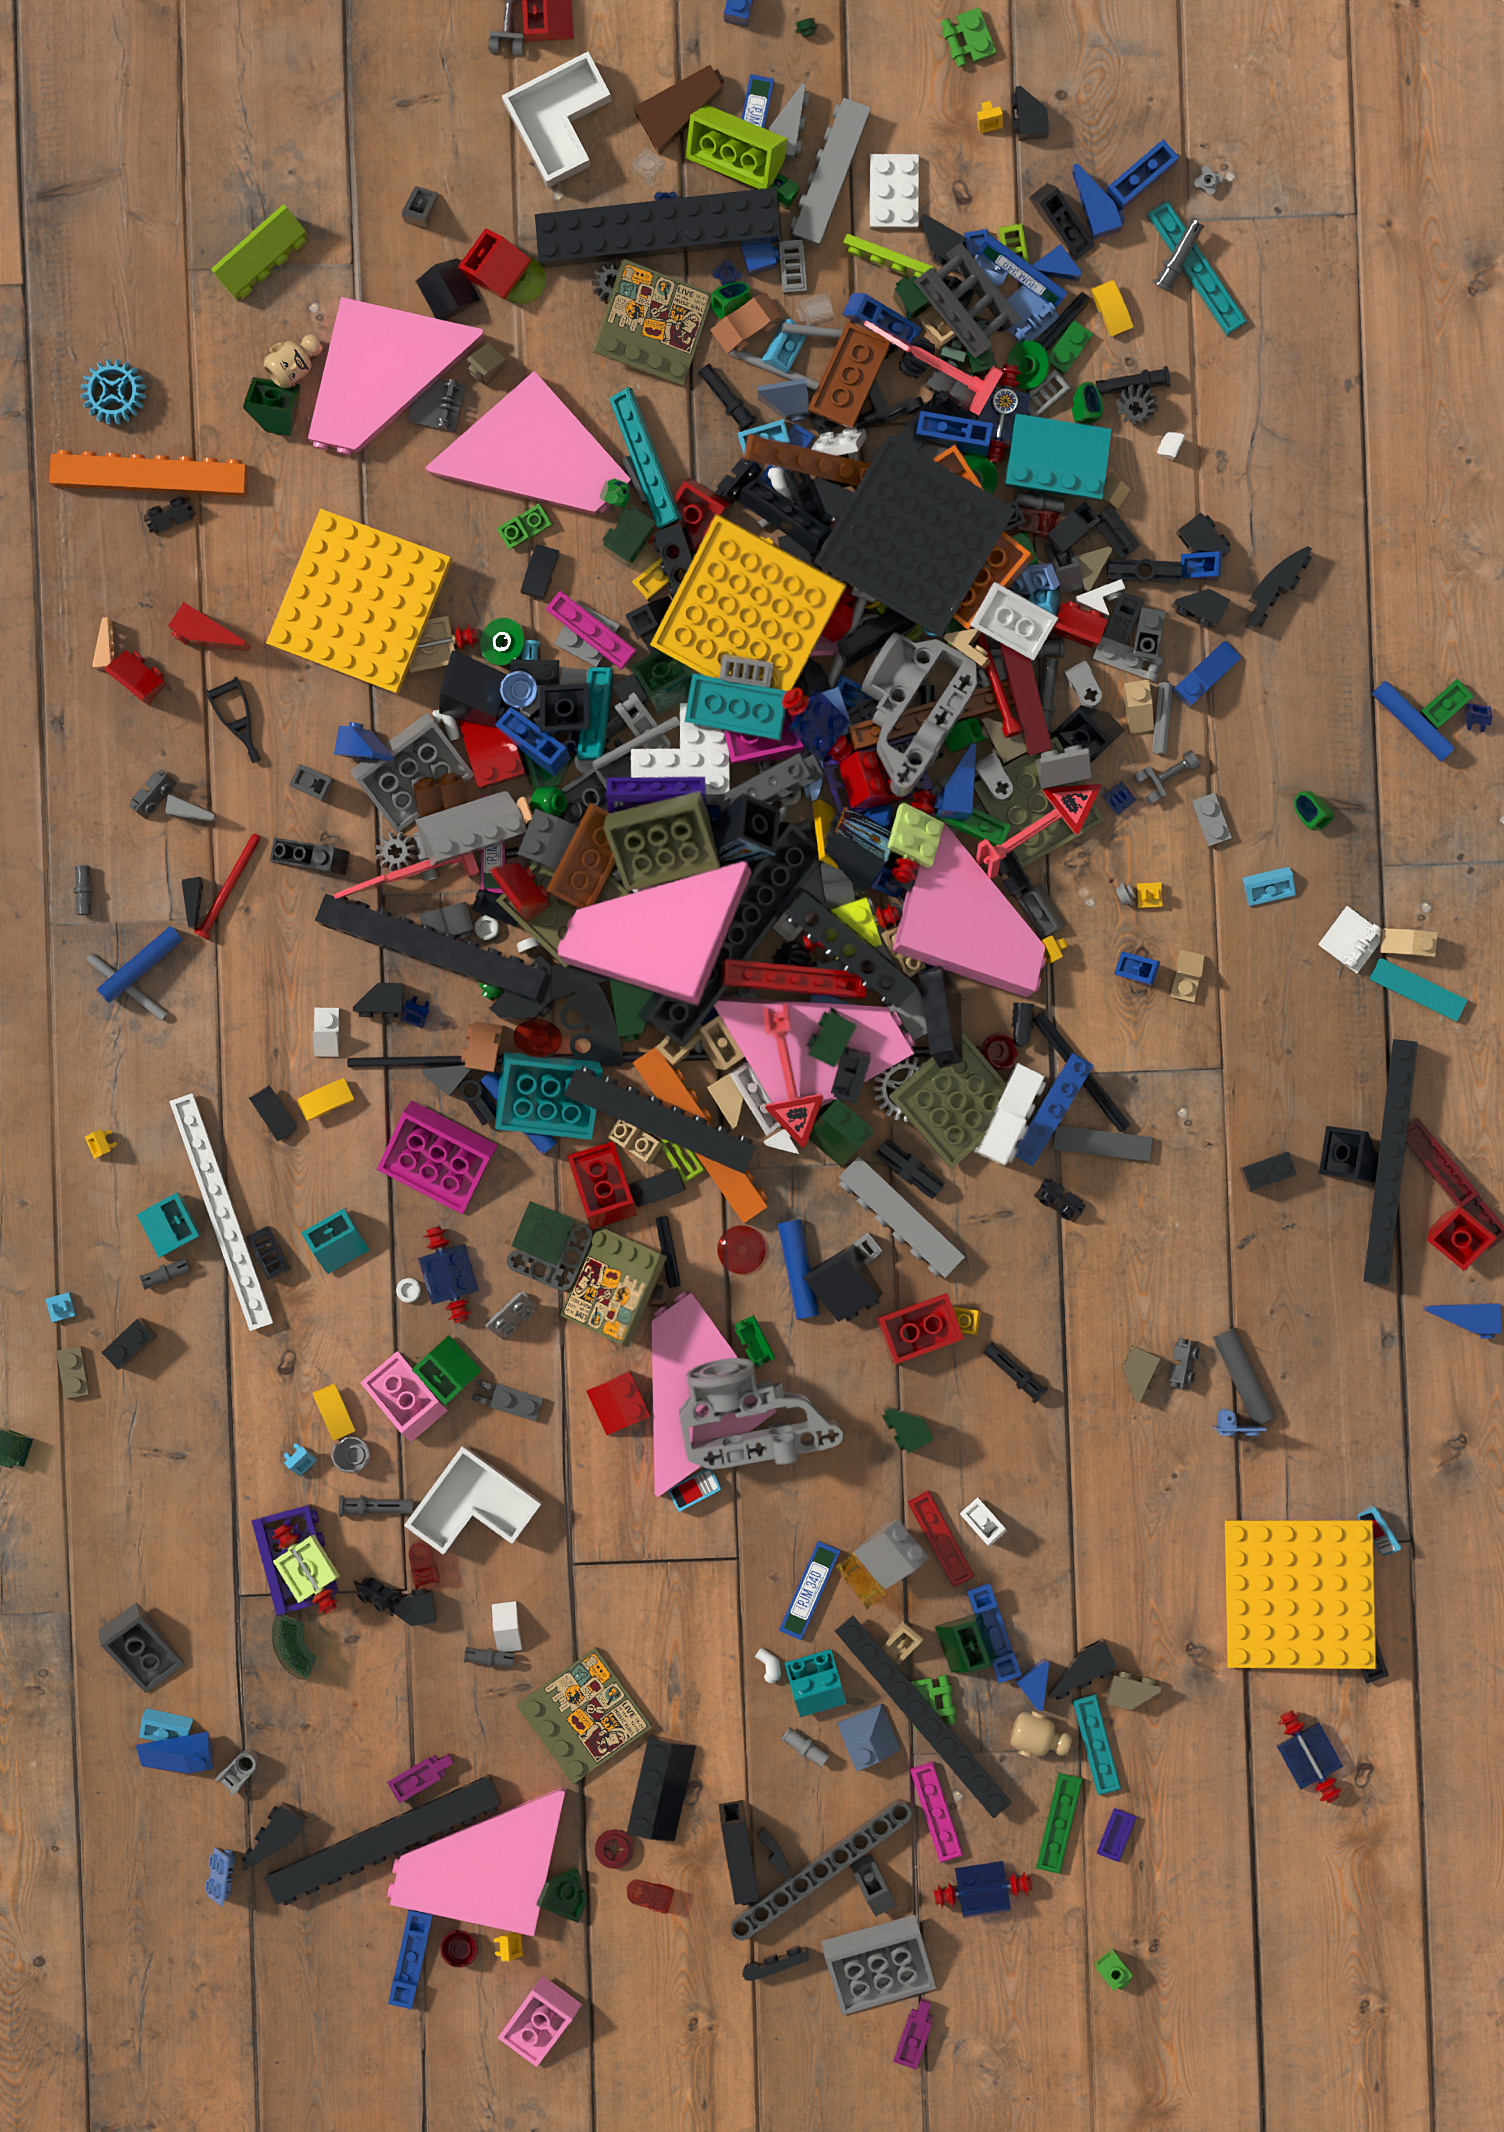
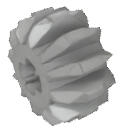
(400, 845)

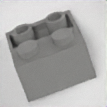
(1063, 768)

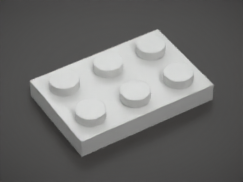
(894, 191)
(1014, 621)

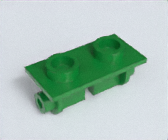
(751, 1333)

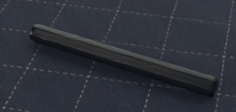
(1090, 1082)

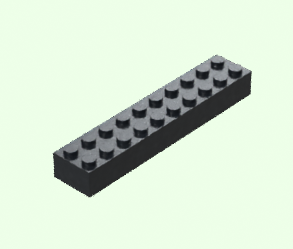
(658, 227)
(765, 897)

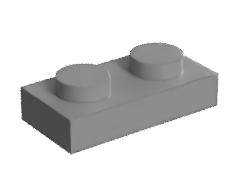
(1211, 819)

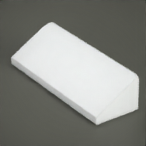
(754, 1095)

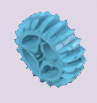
(121, 383)

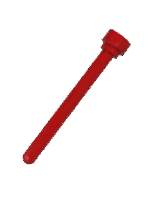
(1011, 726)

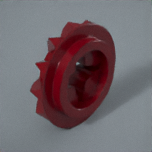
(605, 1856)

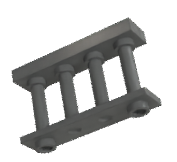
(951, 309)
(778, 781)

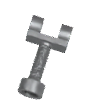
(506, 34)
(1189, 761)

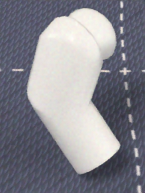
(779, 482)
(449, 723)
(771, 1663)

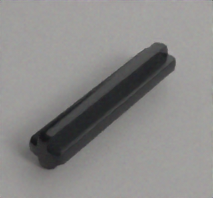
(1064, 320)
(668, 1250)

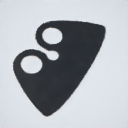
(597, 1013)

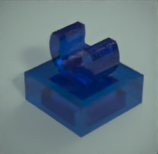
(1478, 714)
(1119, 798)
(415, 1013)

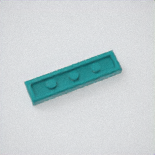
(592, 741)
(1418, 989)
(1096, 1744)

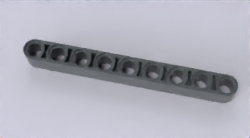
(814, 1880)

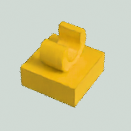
(989, 118)
(1149, 895)
(1053, 948)
(98, 1143)
(510, 1946)

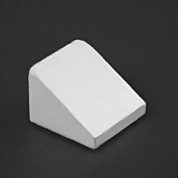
(1170, 445)

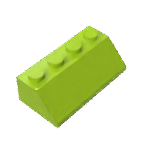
(735, 147)
(260, 253)

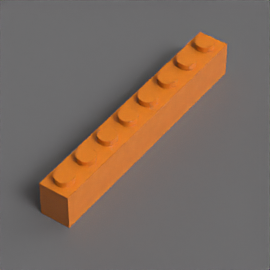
(148, 474)
(668, 1087)

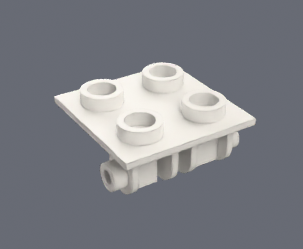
(1351, 939)

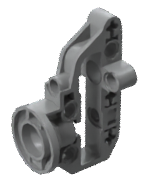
(900, 674)
(723, 1388)

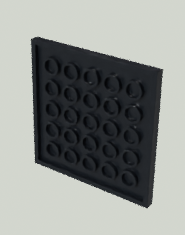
(914, 535)

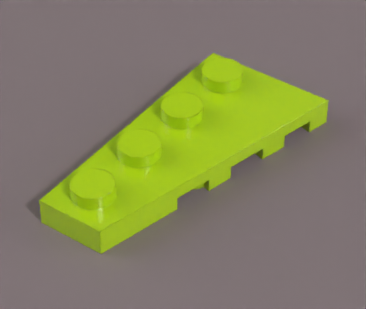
(886, 257)

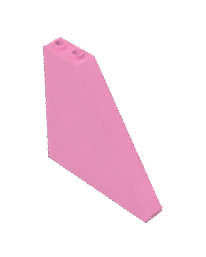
(378, 368)
(532, 451)
(967, 924)
(659, 935)
(876, 1032)
(680, 1341)
(484, 1870)

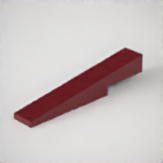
(1026, 700)
(1451, 1178)

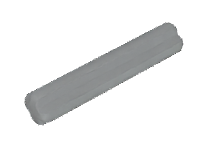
(1162, 718)

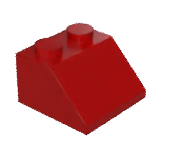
(1079, 625)
(136, 677)
(1460, 1237)
(618, 1403)

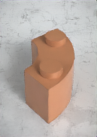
(747, 323)
(483, 1046)

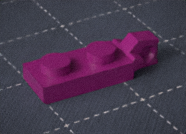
(419, 1776)
(914, 2035)

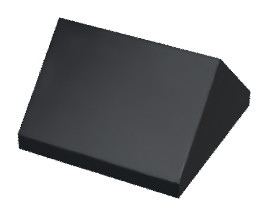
(447, 290)
(565, 708)

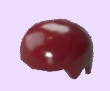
(999, 1051)
(458, 1948)

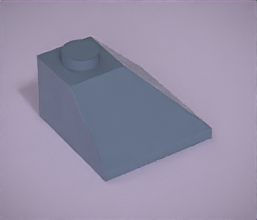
(786, 399)
(868, 1737)

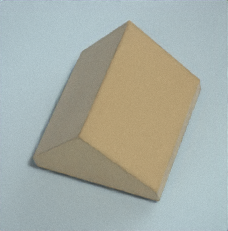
(1115, 492)

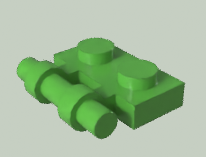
(976, 36)
(927, 1690)

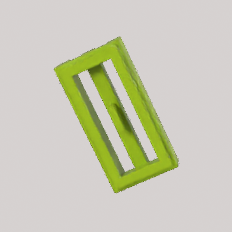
(692, 1173)

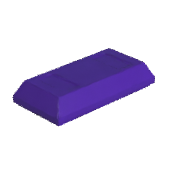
(1116, 1834)

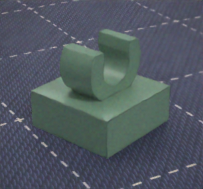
(953, 353)

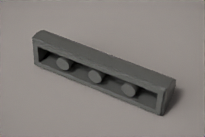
(1244, 1376)

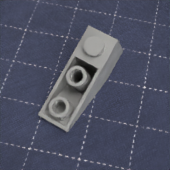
(791, 121)

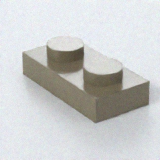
(73, 1372)

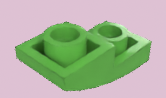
(525, 526)

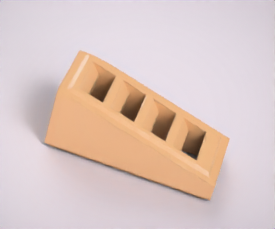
(105, 645)
(525, 809)

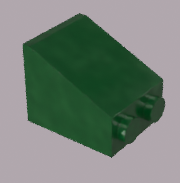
(628, 1002)
(839, 1132)

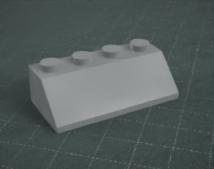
(471, 827)

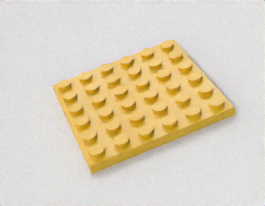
(359, 601)
(749, 604)
(1300, 1594)

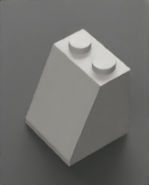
(890, 1554)

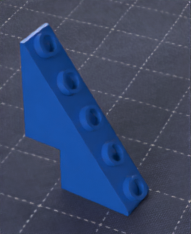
(1052, 1108)

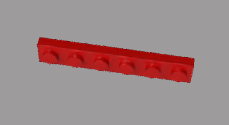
(792, 979)

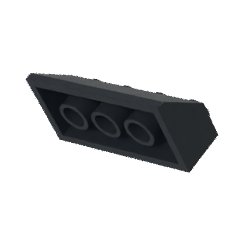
(661, 1789)

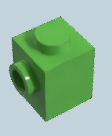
(1113, 1970)

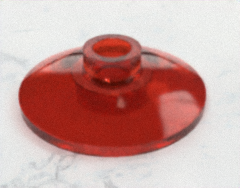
(537, 1038)
(754, 1252)

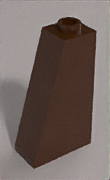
(669, 111)

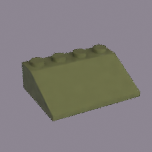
(662, 841)

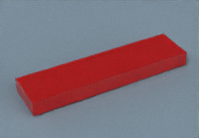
(941, 1538)

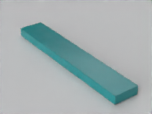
(1198, 270)
(645, 458)

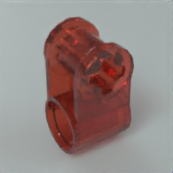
(1038, 522)
(423, 1566)
(655, 1896)

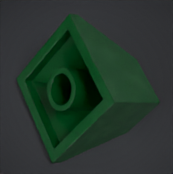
(272, 406)

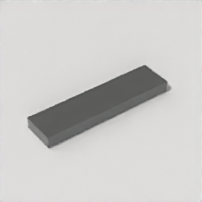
(1102, 1143)

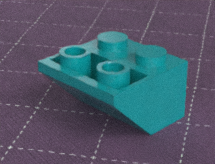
(169, 1224)
(335, 1241)
(815, 1683)

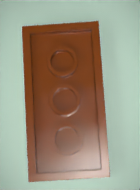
(849, 375)
(584, 862)

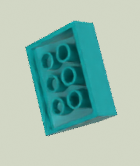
(1058, 457)
(534, 1098)

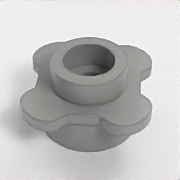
(1201, 183)

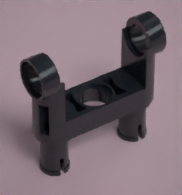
(880, 411)

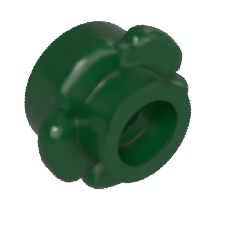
(806, 27)

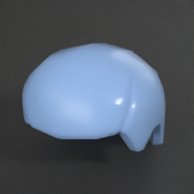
(994, 273)
(519, 689)

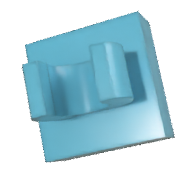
(61, 1307)
(300, 1460)

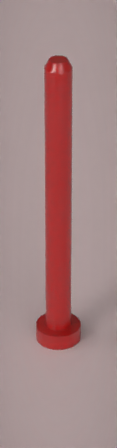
(227, 888)

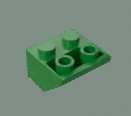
(446, 1370)

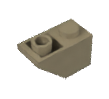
(485, 363)
(1004, 748)
(1138, 1371)
(1130, 1692)

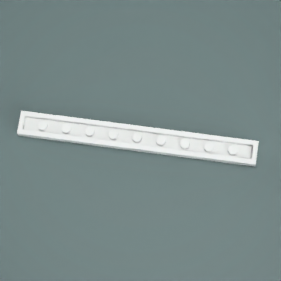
(221, 1211)

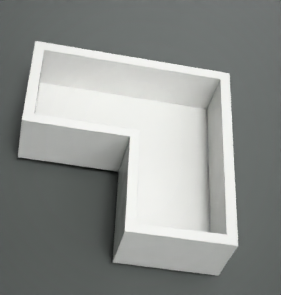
(544, 115)
(701, 754)
(1010, 1114)
(468, 1489)

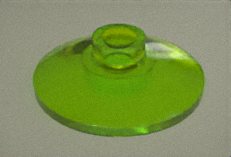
(531, 287)

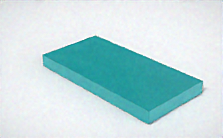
(736, 706)

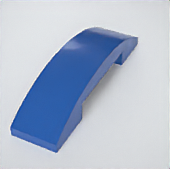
(984, 1602)
(410, 1959)

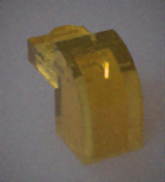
(860, 1581)

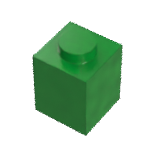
(964, 734)

